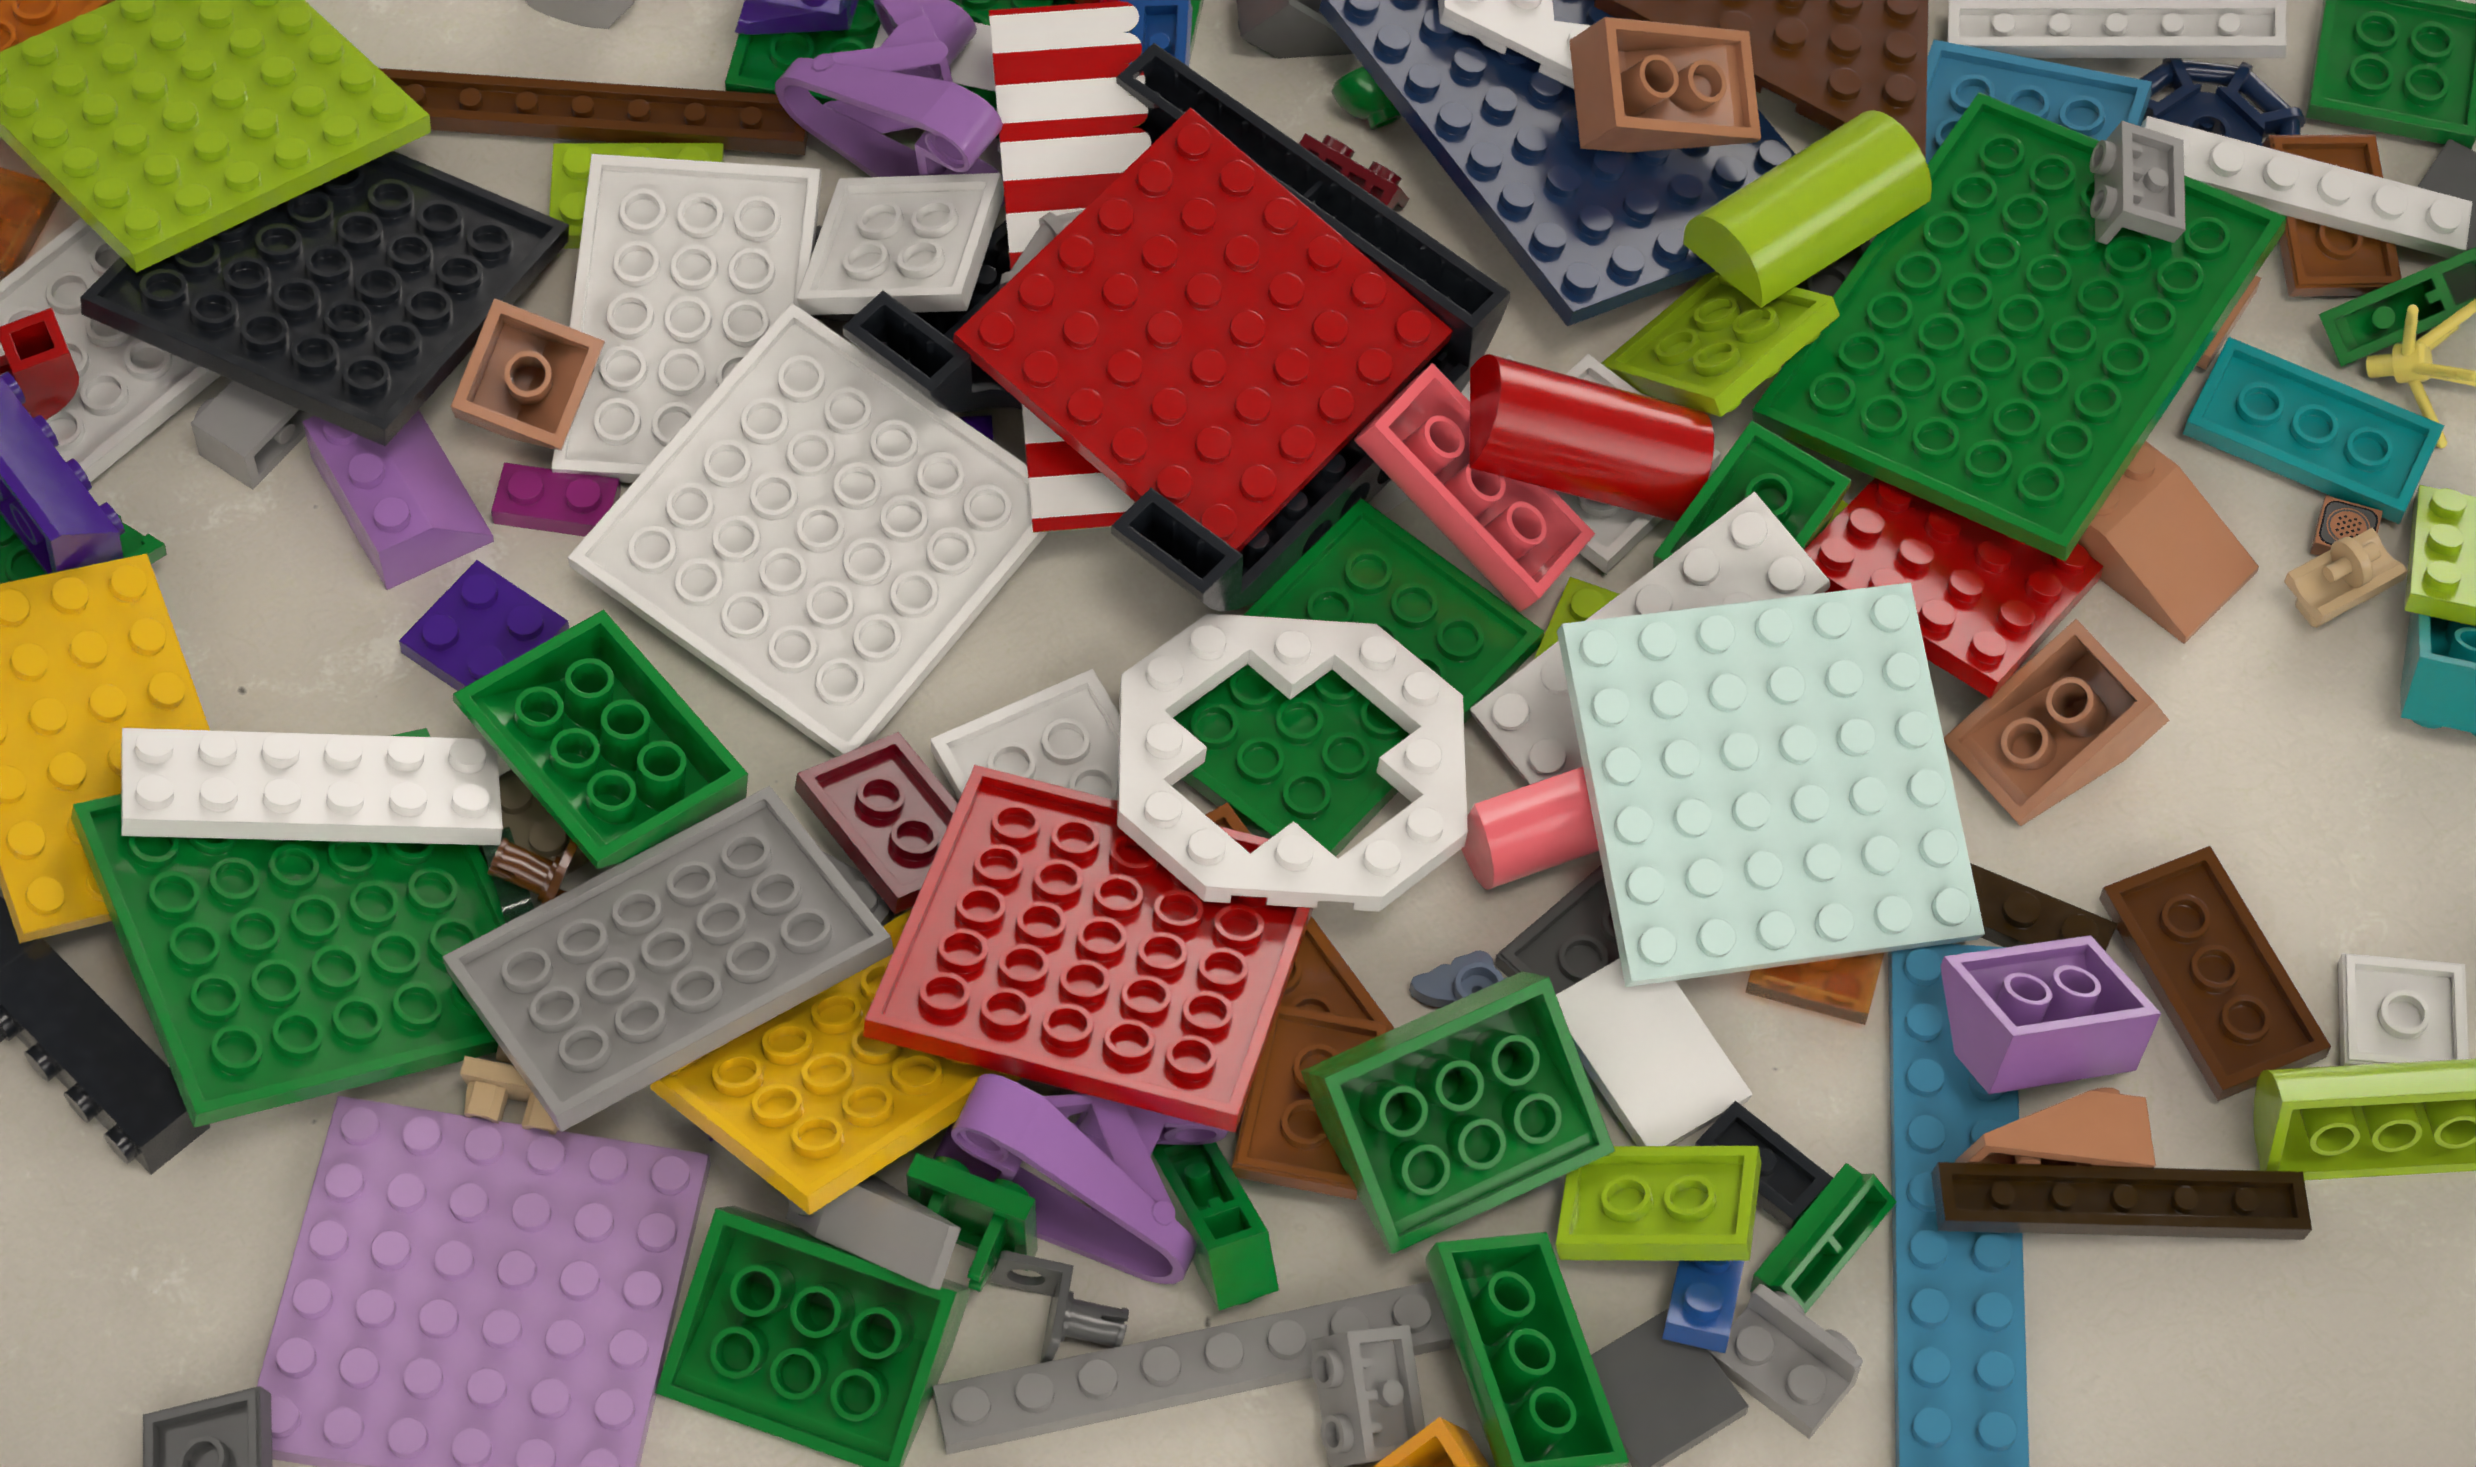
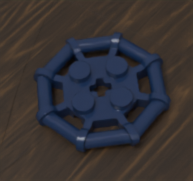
(2225, 110)

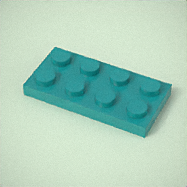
(2313, 429)

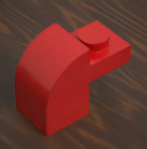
(39, 362)

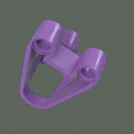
(878, 100)
(1097, 1159)

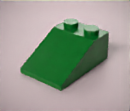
(1788, 480)

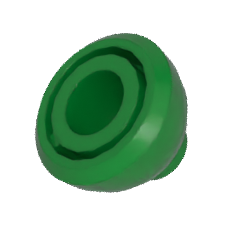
(1364, 99)

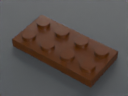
(2214, 972)

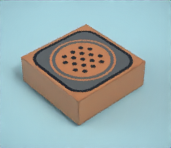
(2341, 520)

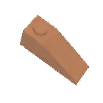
(2081, 1131)

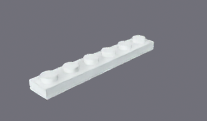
(2122, 28)
(2324, 192)

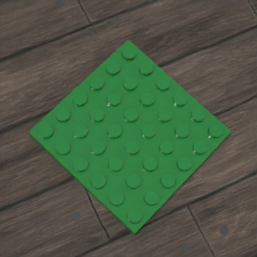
(292, 958)

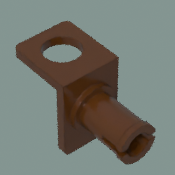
(531, 869)

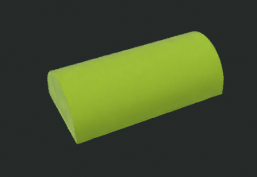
(1813, 207)
(2367, 1119)

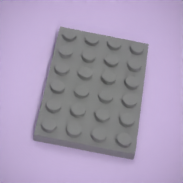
(667, 957)

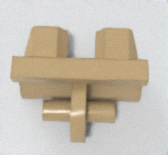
(2343, 577)
(494, 1083)

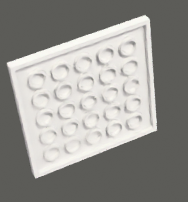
(816, 533)

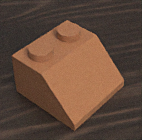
(526, 376)

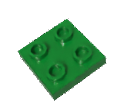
(990, 1214)

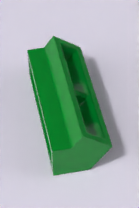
(1825, 1236)

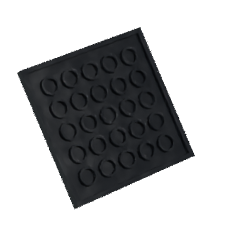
(342, 294)

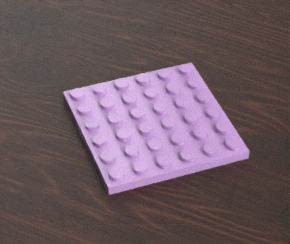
(478, 1294)

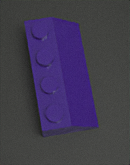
(48, 497)

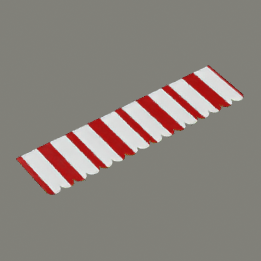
(1060, 148)

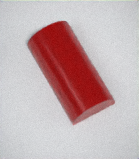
(1587, 438)

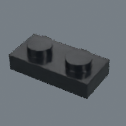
(1787, 1177)

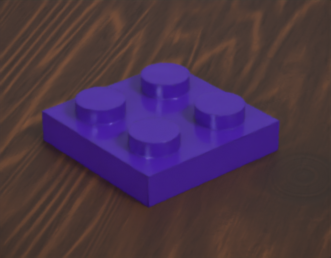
(479, 628)

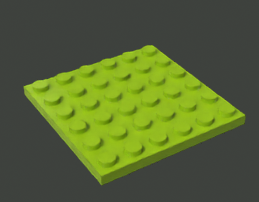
(194, 115)

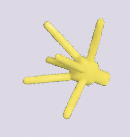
(2413, 359)

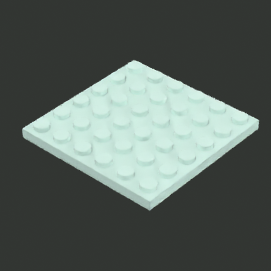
(1769, 783)

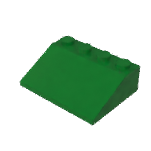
(603, 741)
(1460, 1109)
(809, 1340)

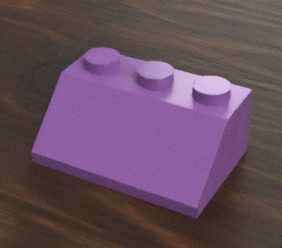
(398, 497)
(2044, 1014)

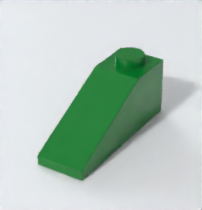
(2379, 316)
(1230, 1236)

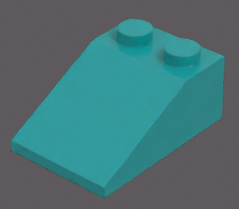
(2439, 674)

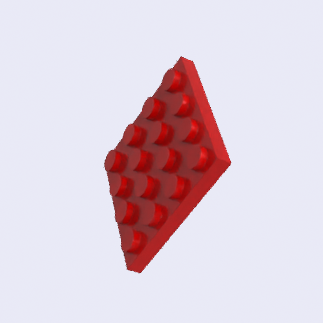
(1975, 591)

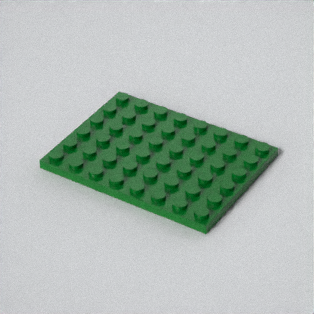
(2004, 347)

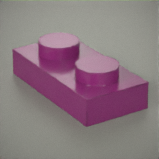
(552, 500)

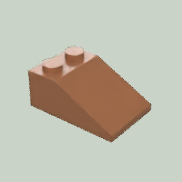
(1663, 86)
(2166, 546)
(2055, 725)

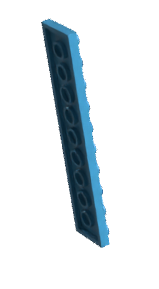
(1953, 1291)

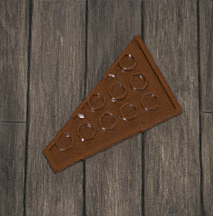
(1820, 53)

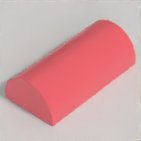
(1504, 527)
(1530, 830)

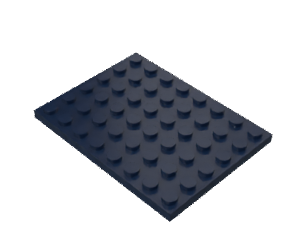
(1575, 219)

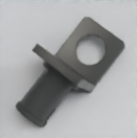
(1066, 1315)

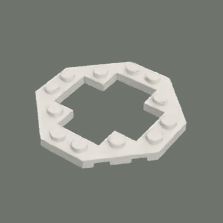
(1291, 865)

